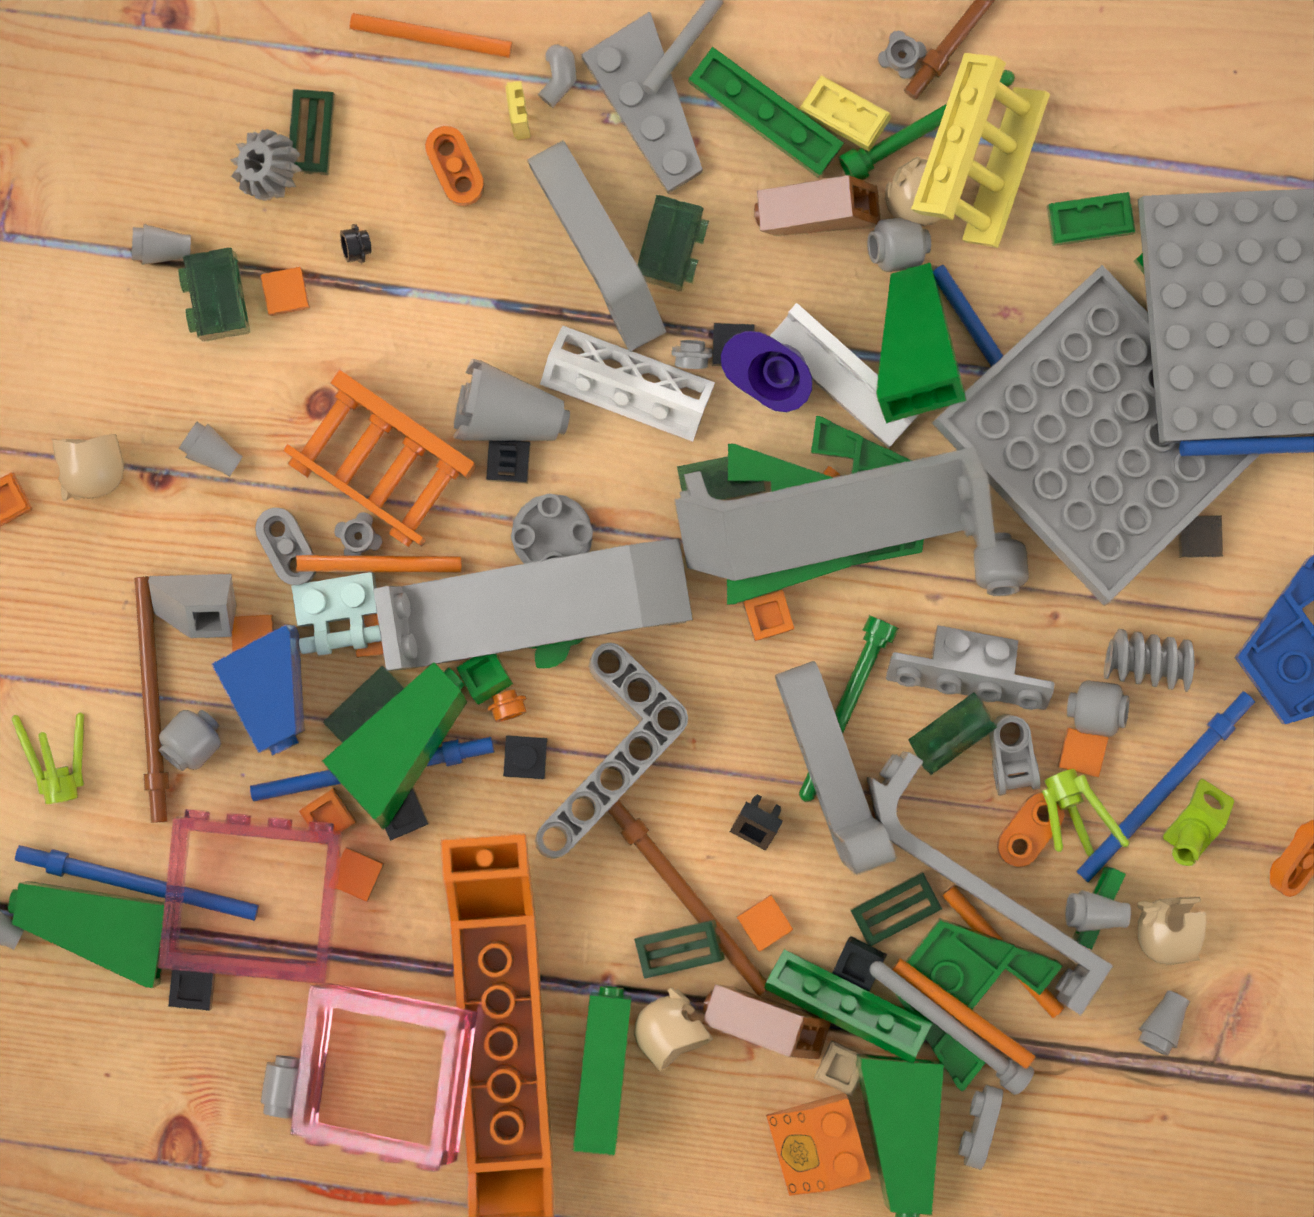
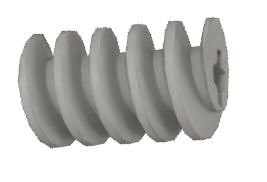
(1150, 659)

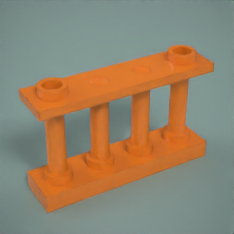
(382, 420)

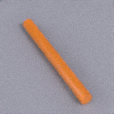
(430, 35)
(347, 563)
(978, 923)
(964, 1014)

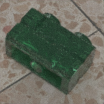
(670, 243)
(215, 294)

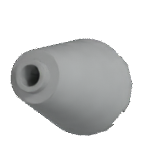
(506, 408)

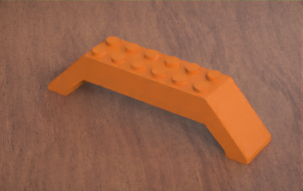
(500, 980)

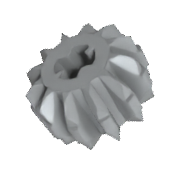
(265, 165)

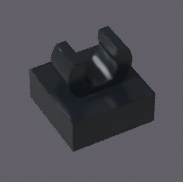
(508, 461)
(756, 824)

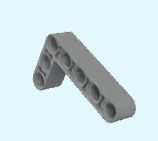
(598, 245)
(619, 758)
(856, 834)

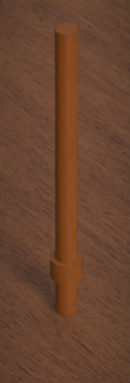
(937, 60)
(156, 780)
(636, 833)

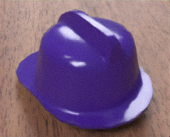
(767, 370)

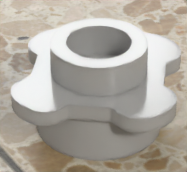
(898, 43)
(692, 354)
(361, 524)

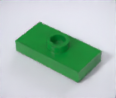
(1090, 219)
(1108, 887)

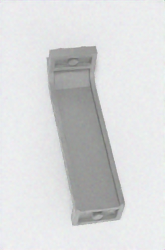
(835, 516)
(533, 604)
(1075, 986)

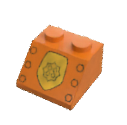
(818, 1146)

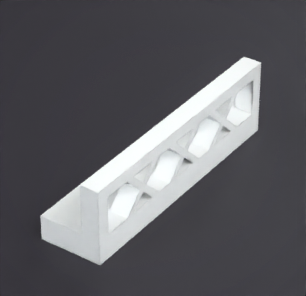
(839, 373)
(624, 388)

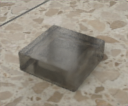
(1202, 538)

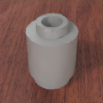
(280, 1086)

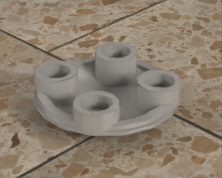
(551, 529)

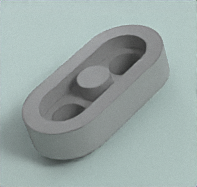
(284, 548)
(986, 1109)

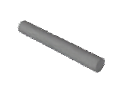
(681, 46)

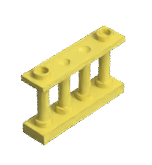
(957, 143)

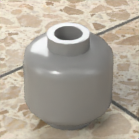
(898, 244)
(1002, 568)
(1098, 708)
(189, 739)

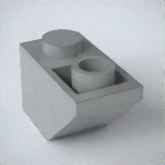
(195, 603)

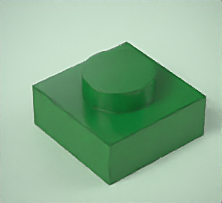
(484, 677)

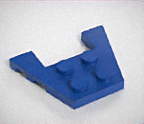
(1281, 651)

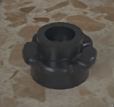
(355, 244)

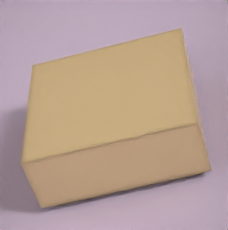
(839, 1068)

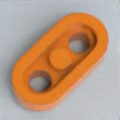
(454, 167)
(1029, 828)
(1296, 865)

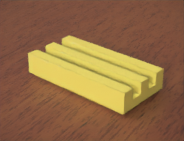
(517, 110)

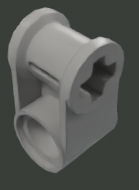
(1013, 758)

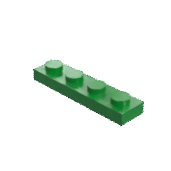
(765, 112)
(848, 1006)

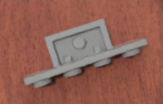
(969, 664)

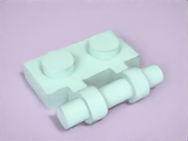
(333, 601)

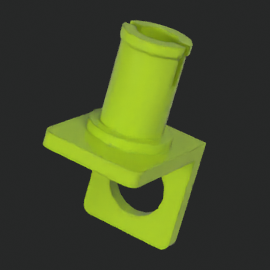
(1198, 824)

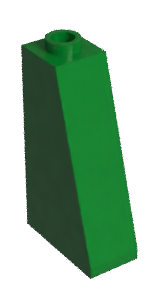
(917, 352)
(398, 742)
(97, 926)
(602, 1071)
(903, 1124)

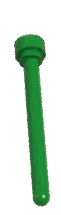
(861, 162)
(877, 636)

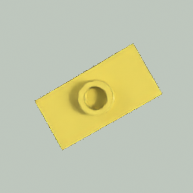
(845, 113)

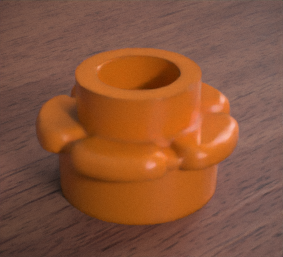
(507, 706)

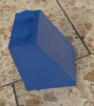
(267, 688)

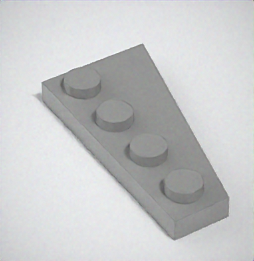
(654, 121)

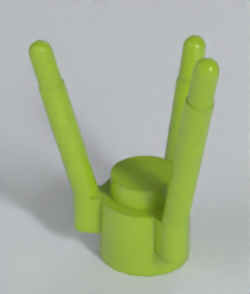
(54, 783)
(1066, 791)

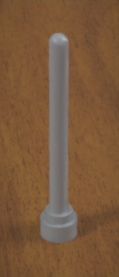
(1011, 1074)

